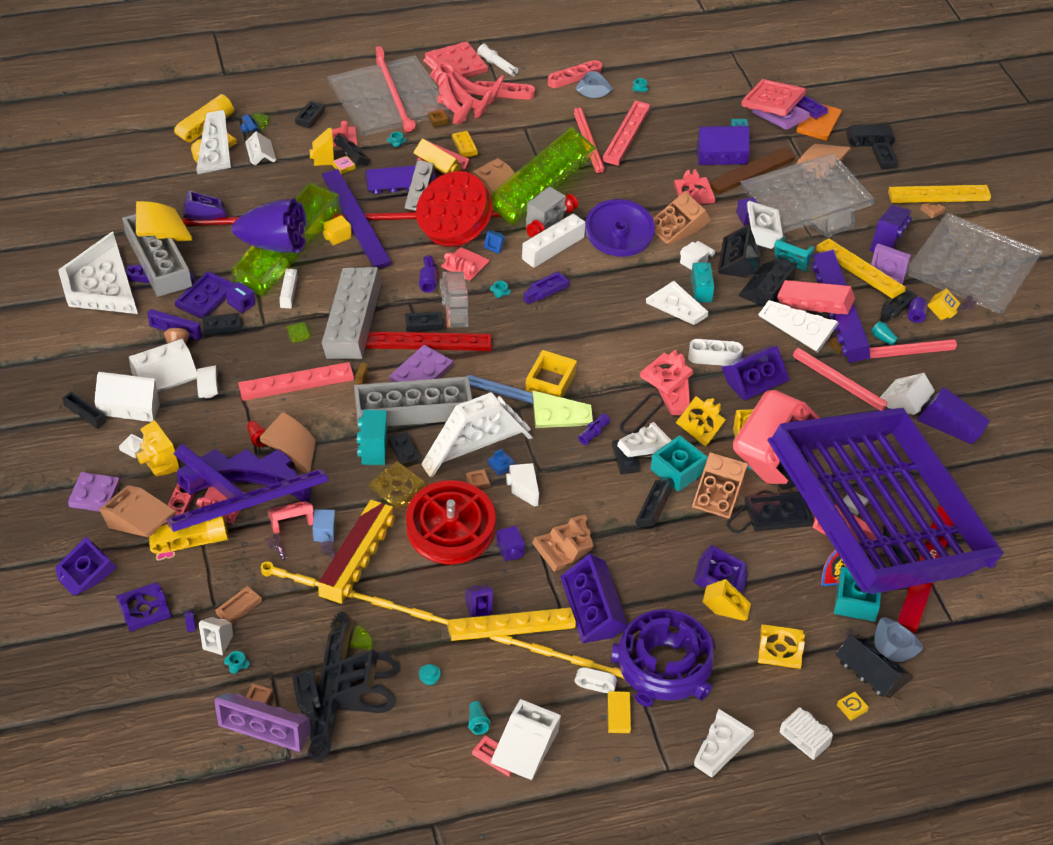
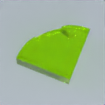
(361, 639)

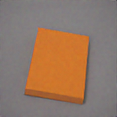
(822, 126)

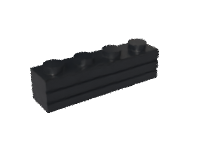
(84, 409)

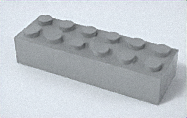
(158, 259)
(351, 313)
(413, 400)

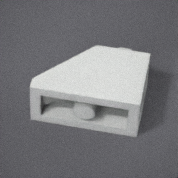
(523, 482)
(215, 634)

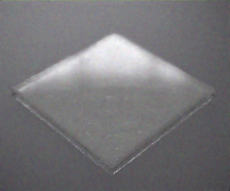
(370, 101)
(809, 191)
(974, 262)

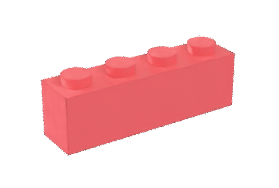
(816, 297)

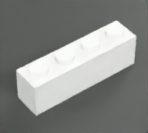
(553, 240)

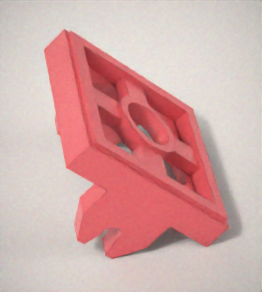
(702, 196)
(656, 379)
(289, 511)

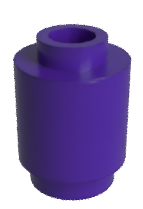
(428, 279)
(917, 310)

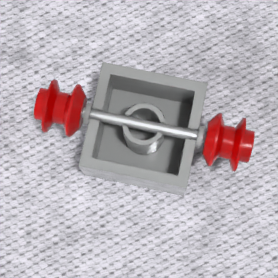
(548, 210)

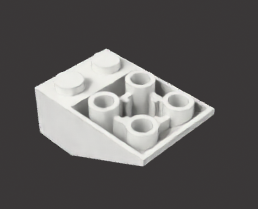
(526, 739)

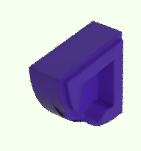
(190, 620)

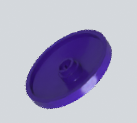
(620, 227)

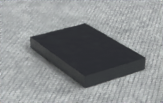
(778, 511)

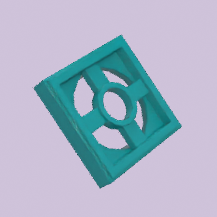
(792, 251)

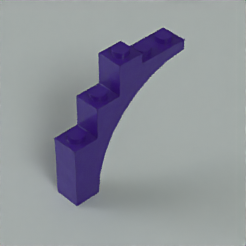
(243, 468)

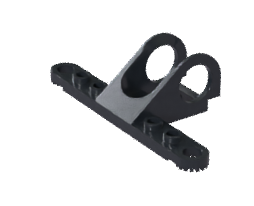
(337, 680)

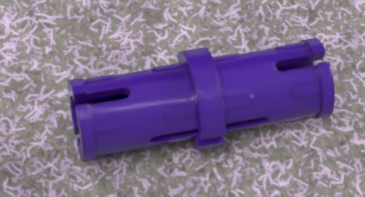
(594, 429)

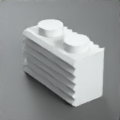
(806, 733)

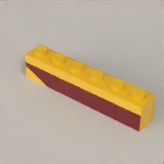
(356, 551)

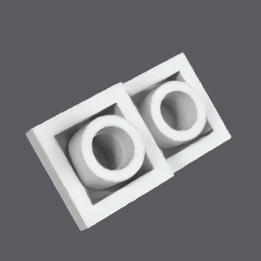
(207, 382)

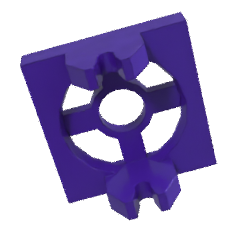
(135, 623)

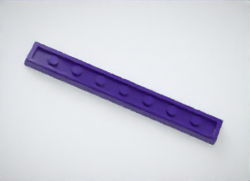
(357, 220)
(246, 500)

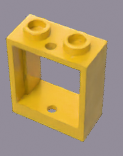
(443, 162)
(556, 364)

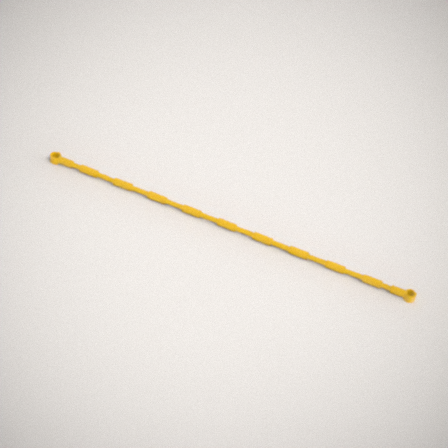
(430, 617)

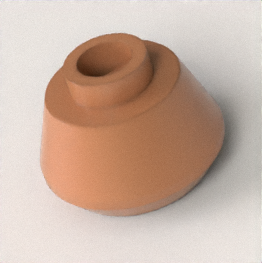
(175, 334)

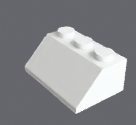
(166, 364)
(127, 396)

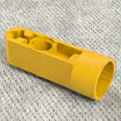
(193, 125)
(207, 532)

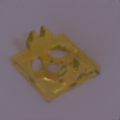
(386, 478)

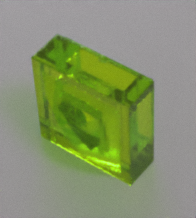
(261, 119)
(298, 332)

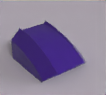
(203, 207)
(717, 566)
(84, 567)

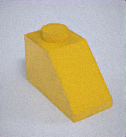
(323, 149)
(726, 600)

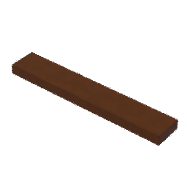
(756, 168)

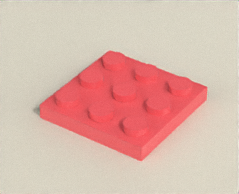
(462, 58)
(773, 97)

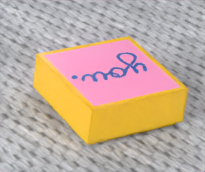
(343, 165)

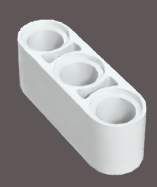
(714, 351)

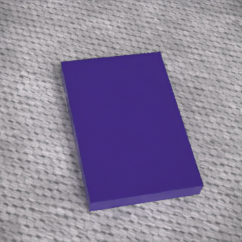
(204, 295)

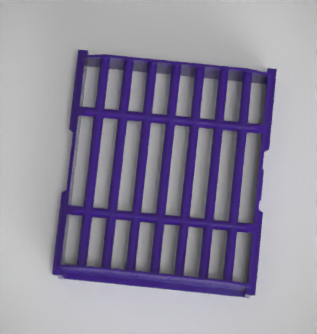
(868, 427)

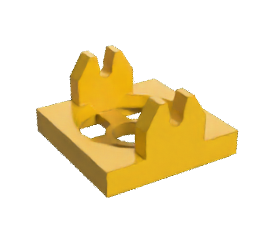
(692, 426)
(767, 658)

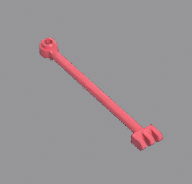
(409, 125)

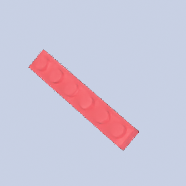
(626, 133)
(295, 381)

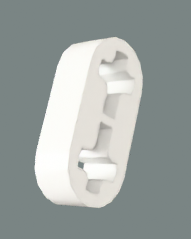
(595, 680)

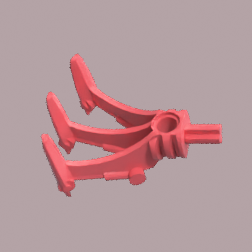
(456, 88)

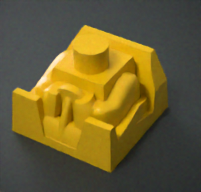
(157, 451)

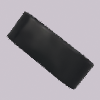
(868, 134)

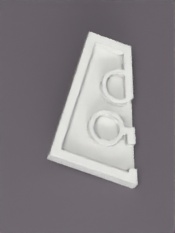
(678, 303)
(644, 442)
(722, 743)

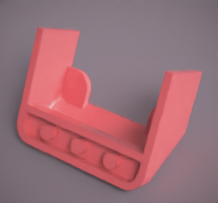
(762, 423)

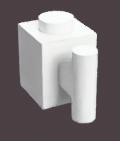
(695, 253)

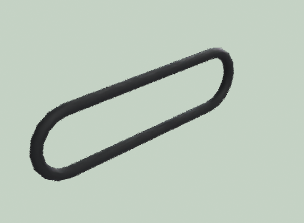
(652, 394)
(740, 510)

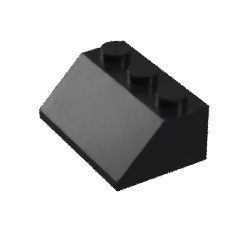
(739, 253)
(768, 281)
(872, 666)

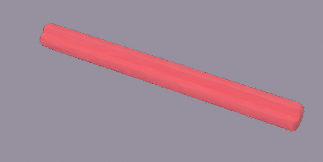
(586, 133)
(913, 348)
(840, 379)

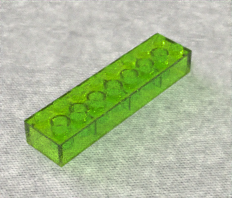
(545, 170)
(262, 268)

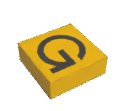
(852, 706)

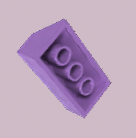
(262, 721)

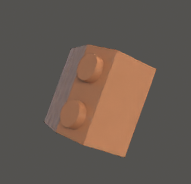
(494, 174)

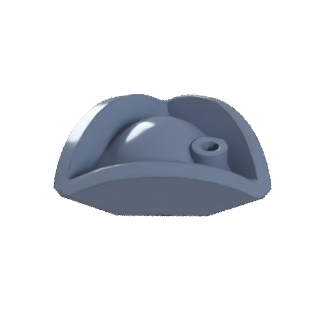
(593, 85)
(896, 641)

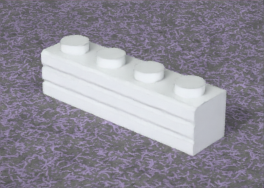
(288, 288)

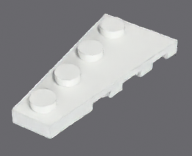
(802, 326)

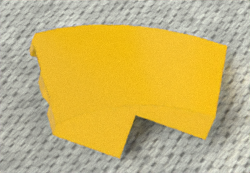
(160, 221)

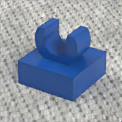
(250, 124)
(494, 241)
(500, 462)

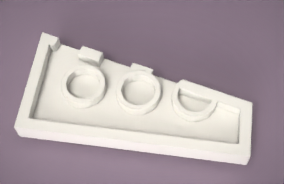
(214, 144)

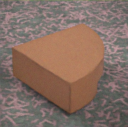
(932, 210)

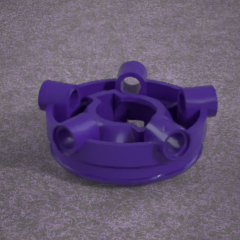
(654, 633)

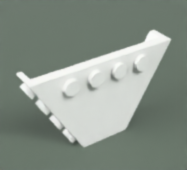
(98, 279)
(473, 427)

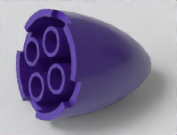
(274, 226)

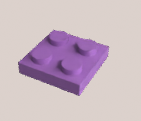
(891, 262)
(93, 491)

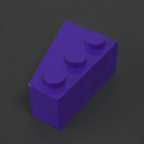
(891, 227)
(953, 417)

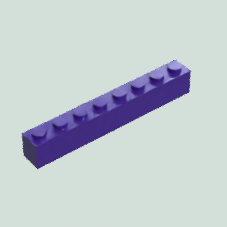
(849, 329)

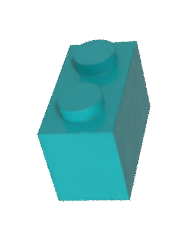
(702, 282)

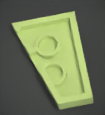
(559, 412)

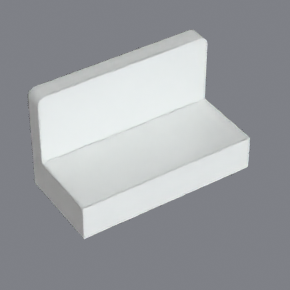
(259, 147)

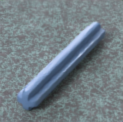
(500, 389)

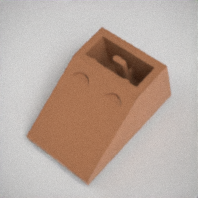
(680, 219)
(720, 485)
(135, 512)

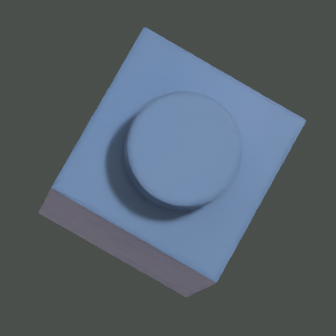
(324, 525)

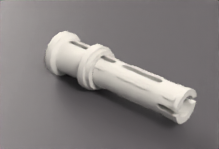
(492, 57)

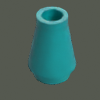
(884, 333)
(478, 720)

